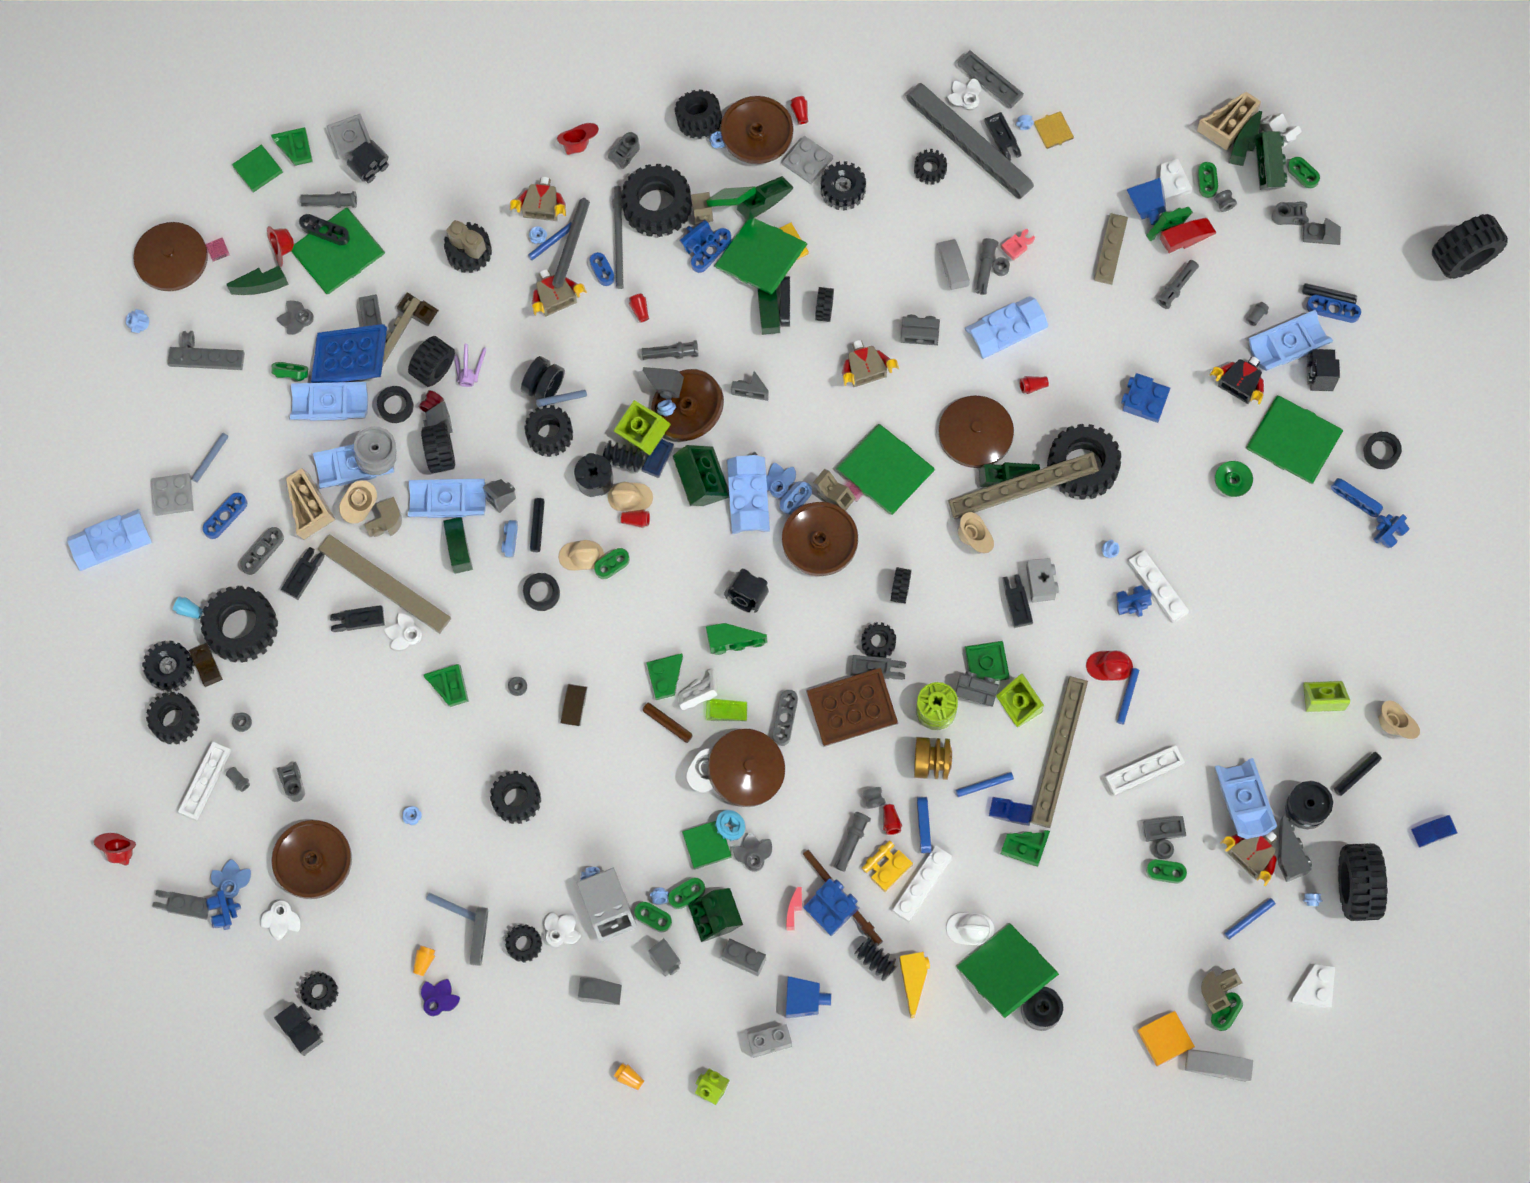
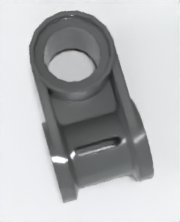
(622, 152)
(1294, 213)
(291, 778)

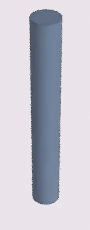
(561, 398)
(209, 458)
(451, 906)

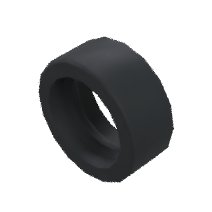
(392, 391)
(1389, 438)
(541, 577)

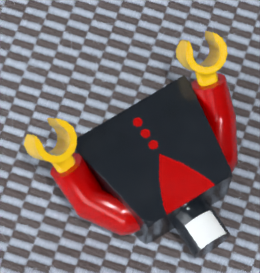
(1241, 379)

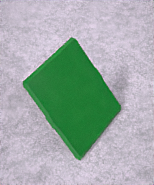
(760, 255)
(336, 264)
(1294, 439)
(885, 469)
(1007, 970)

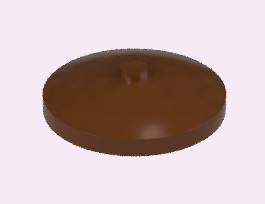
(757, 129)
(170, 256)
(696, 408)
(976, 431)
(820, 538)
(746, 767)
(311, 859)

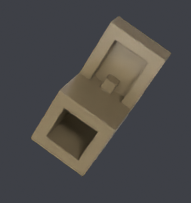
(700, 208)
(832, 491)
(390, 520)
(1214, 988)

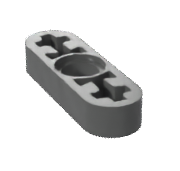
(248, 558)
(782, 703)
(479, 936)

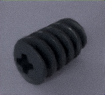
(623, 457)
(876, 959)

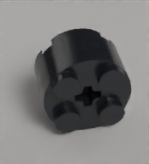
(368, 161)
(591, 465)
(747, 591)
(1053, 1010)

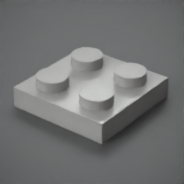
(348, 135)
(807, 160)
(172, 494)

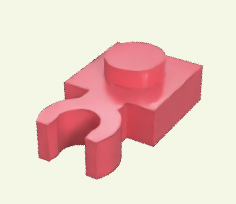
(1017, 245)

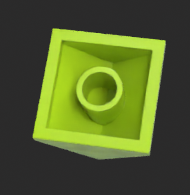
(1325, 696)
(1020, 701)

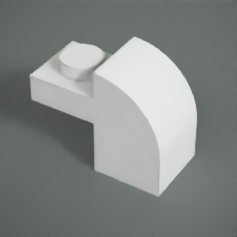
(1277, 122)

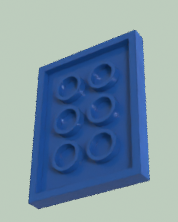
(349, 354)

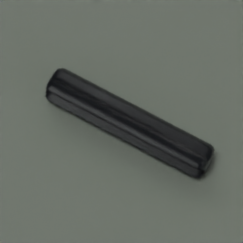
(1310, 289)
(537, 524)
(1357, 773)

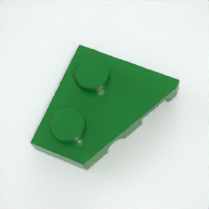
(294, 145)
(1169, 220)
(665, 675)
(449, 684)
(1025, 847)

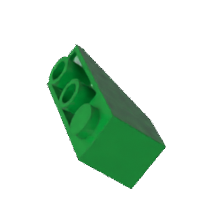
(730, 637)

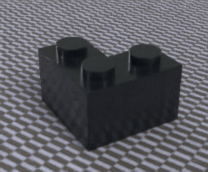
(1323, 370)
(296, 1025)

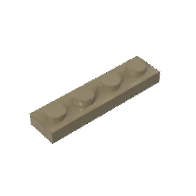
(1111, 249)
(401, 324)

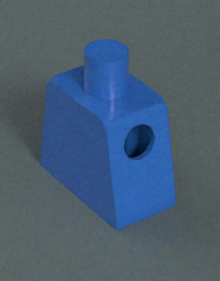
(1149, 199)
(804, 998)

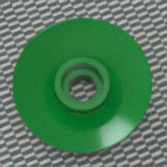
(1237, 471)

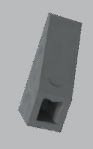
(1291, 856)

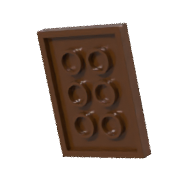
(852, 707)

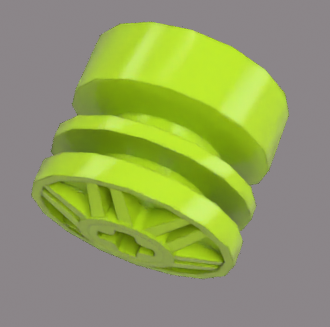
(932, 715)

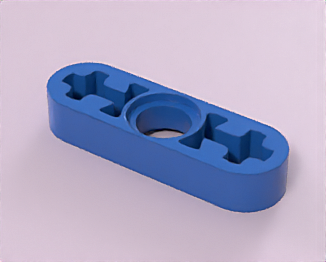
(710, 258)
(1340, 304)
(1357, 497)
(211, 522)
(924, 826)

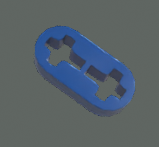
(605, 267)

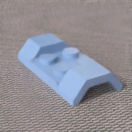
(1008, 326)
(1288, 341)
(329, 401)
(339, 467)
(748, 494)
(447, 498)
(108, 539)
(1246, 800)

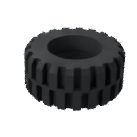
(652, 179)
(1469, 246)
(1097, 442)
(228, 603)
(1362, 882)

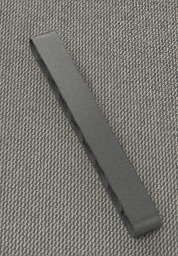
(969, 141)

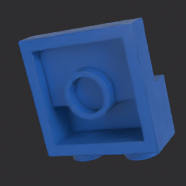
(1145, 398)
(832, 906)

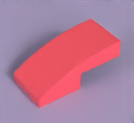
(795, 905)

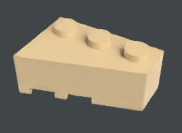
(1227, 123)
(308, 505)

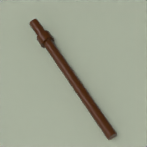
(866, 927)

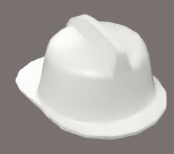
(697, 772)
(970, 928)

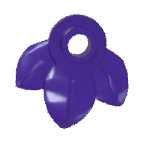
(440, 995)

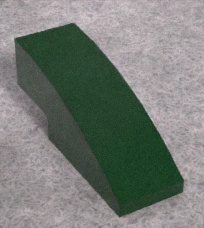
(1246, 140)
(765, 197)
(258, 282)
(768, 312)
(994, 474)

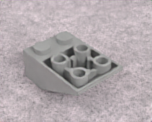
(606, 905)

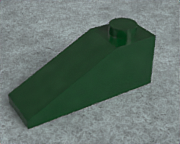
(457, 545)

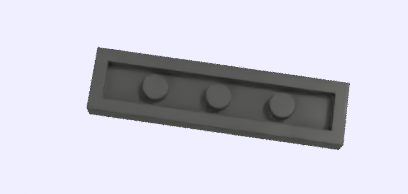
(990, 79)
(206, 358)

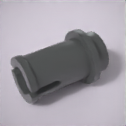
(1257, 313)
(236, 777)

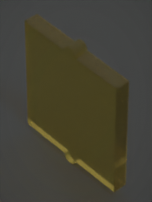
(1053, 130)

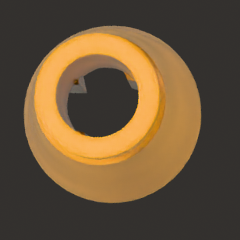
(423, 960)
(628, 1076)

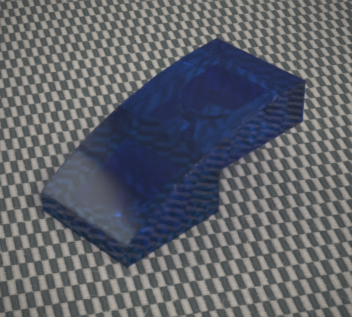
(1011, 811)
(1434, 831)

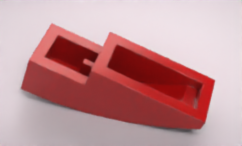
(1187, 234)

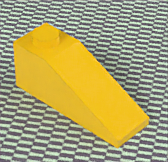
(914, 973)

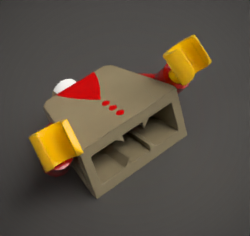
(540, 201)
(552, 299)
(866, 365)
(1254, 854)

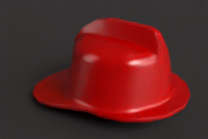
(577, 139)
(281, 242)
(1109, 665)
(115, 847)

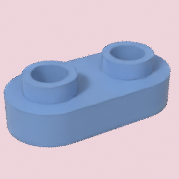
(795, 498)
(510, 531)

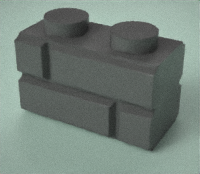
(920, 330)
(977, 689)
(743, 957)

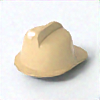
(630, 496)
(357, 501)
(975, 533)
(580, 555)
(1396, 721)

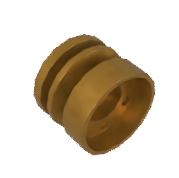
(932, 758)

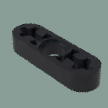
(329, 236)
(785, 302)

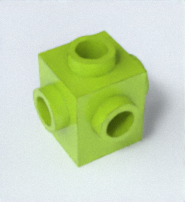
(711, 1086)

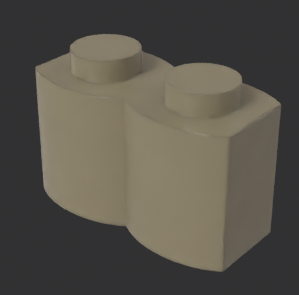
(466, 239)

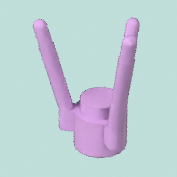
(466, 377)

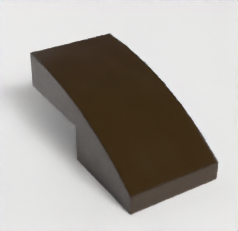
(425, 312)
(205, 664)
(574, 705)

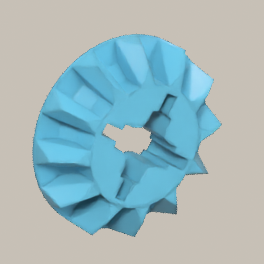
(735, 820)

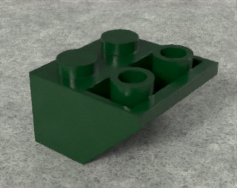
(715, 914)

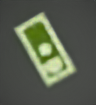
(726, 710)

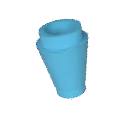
(187, 608)

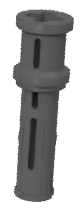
(338, 199)
(987, 258)
(1173, 290)
(679, 350)
(855, 833)

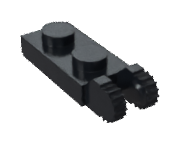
(1002, 135)
(302, 574)
(1017, 603)
(359, 618)

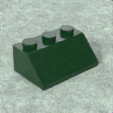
(1270, 160)
(701, 475)

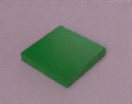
(257, 168)
(731, 196)
(988, 660)
(706, 845)

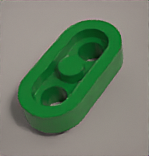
(1305, 172)
(1207, 181)
(290, 370)
(611, 563)
(1166, 871)
(685, 891)
(653, 917)
(1228, 1013)

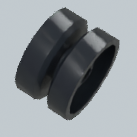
(542, 378)
(1320, 805)

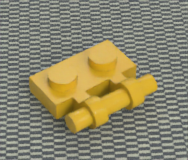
(891, 870)

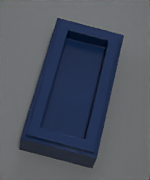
(657, 460)

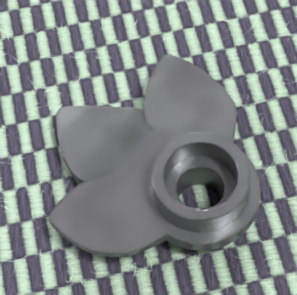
(293, 318)
(752, 850)

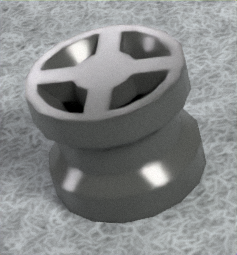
(1225, 200)
(874, 797)

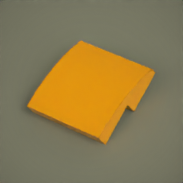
(1165, 1038)

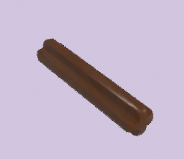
(667, 722)

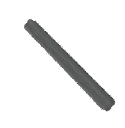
(571, 242)

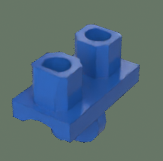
(697, 236)
(1388, 527)
(1134, 603)
(219, 902)

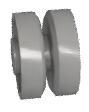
(375, 450)

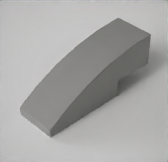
(953, 264)
(1219, 1065)

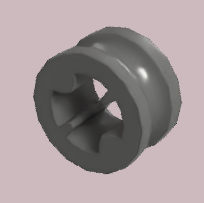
(998, 261)
(188, 339)

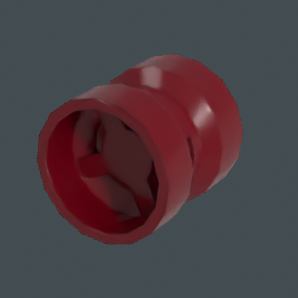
(431, 400)

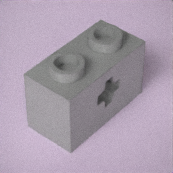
(1041, 569)
(770, 1040)

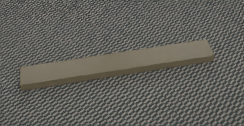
(1024, 485)
(385, 584)
(1059, 752)

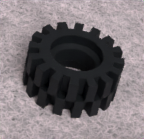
(927, 175)
(824, 304)
(901, 585)
(875, 630)
(528, 954)
(327, 1000)

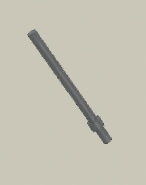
(617, 206)

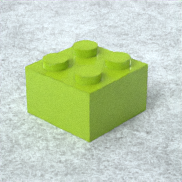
(642, 427)

